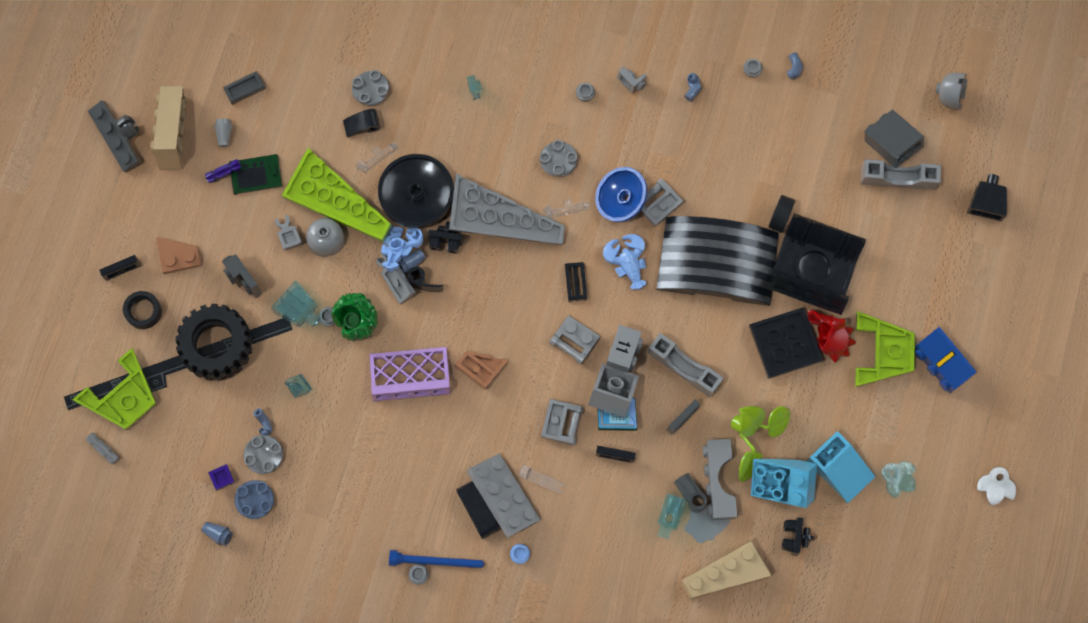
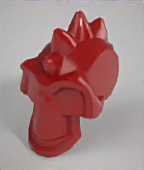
(833, 335)

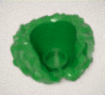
(355, 316)

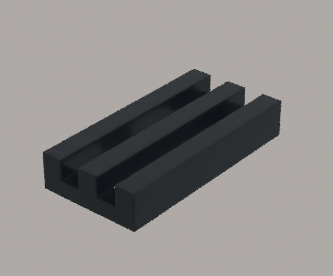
(120, 267)
(577, 297)
(615, 454)

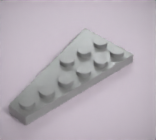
(491, 214)

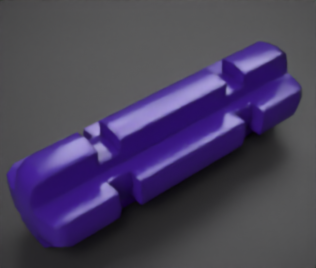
(223, 171)

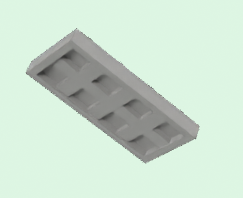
(503, 495)

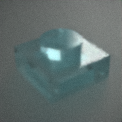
(474, 87)
(298, 386)

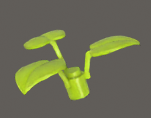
(747, 424)

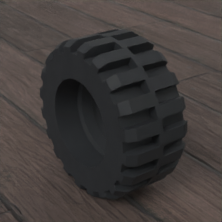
(203, 320)

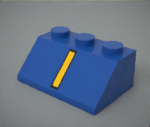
(944, 360)

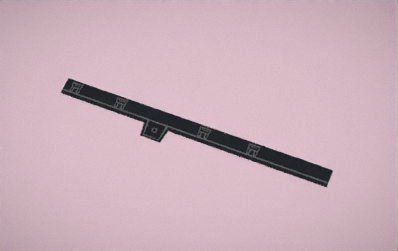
(157, 372)

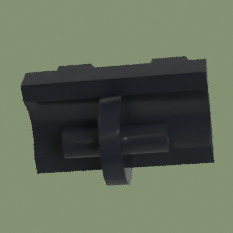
(445, 236)
(794, 545)

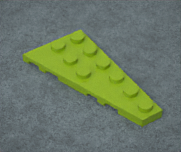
(327, 194)

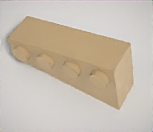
(169, 127)
(730, 571)

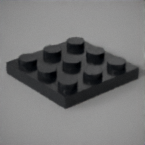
(785, 343)

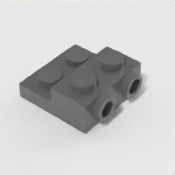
(239, 274)

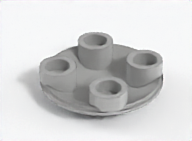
(370, 88)
(558, 158)
(263, 454)

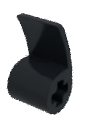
(364, 120)
(420, 283)

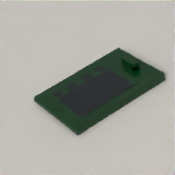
(256, 174)

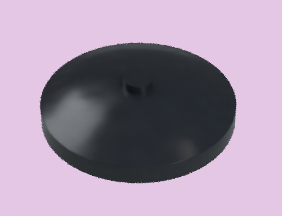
(415, 191)

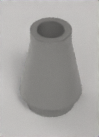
(223, 131)

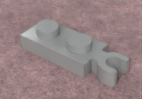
(396, 281)

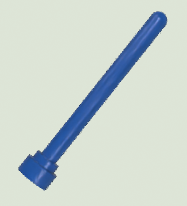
(397, 558)

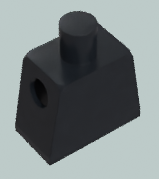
(989, 199)

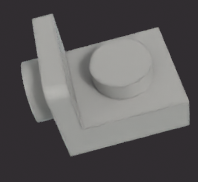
(629, 80)

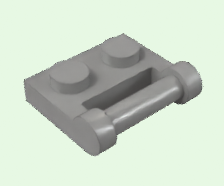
(663, 205)
(578, 335)
(555, 422)

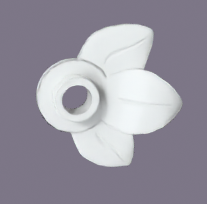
(996, 488)

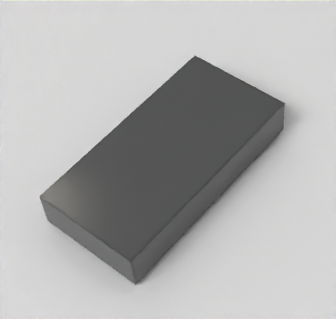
(244, 88)
(683, 417)

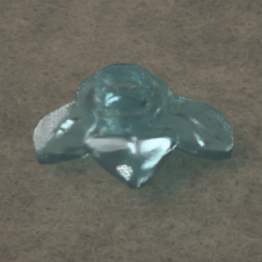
(902, 478)

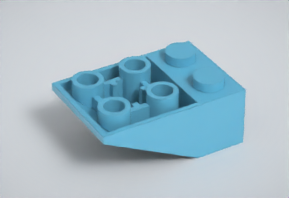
(842, 467)
(784, 481)

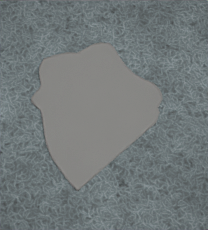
(702, 526)

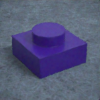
(221, 477)

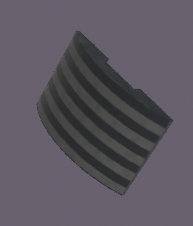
(717, 259)

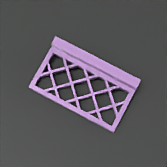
(406, 389)

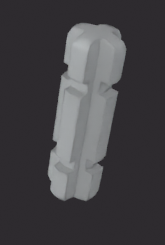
(102, 448)

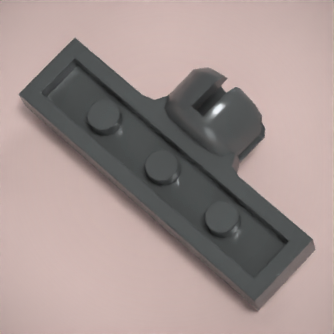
(116, 134)

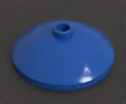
(614, 190)

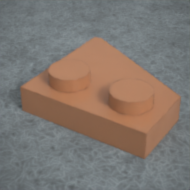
(177, 255)
(480, 367)

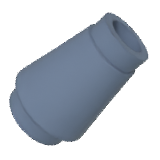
(411, 261)
(218, 533)

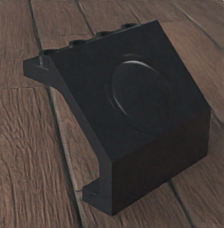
(816, 264)

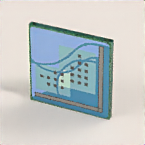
(610, 421)

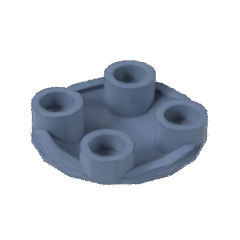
(254, 499)

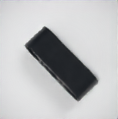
(477, 510)

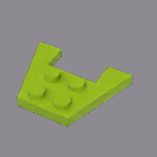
(892, 350)
(127, 400)

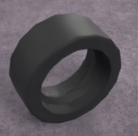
(781, 213)
(134, 297)

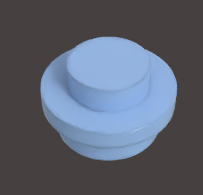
(519, 553)

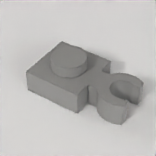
(288, 235)

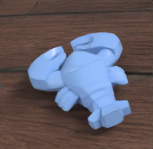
(398, 247)
(628, 259)

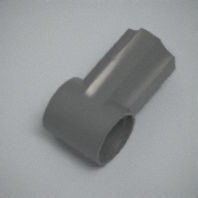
(690, 491)

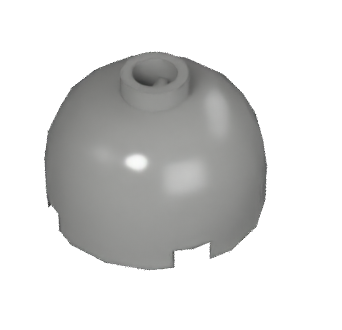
(952, 90)
(325, 237)

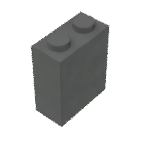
(893, 138)

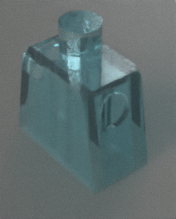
(296, 306)
(671, 505)

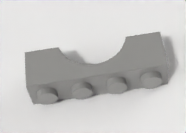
(882, 174)
(673, 358)
(721, 505)

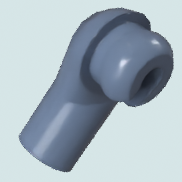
(797, 66)
(694, 86)
(264, 420)

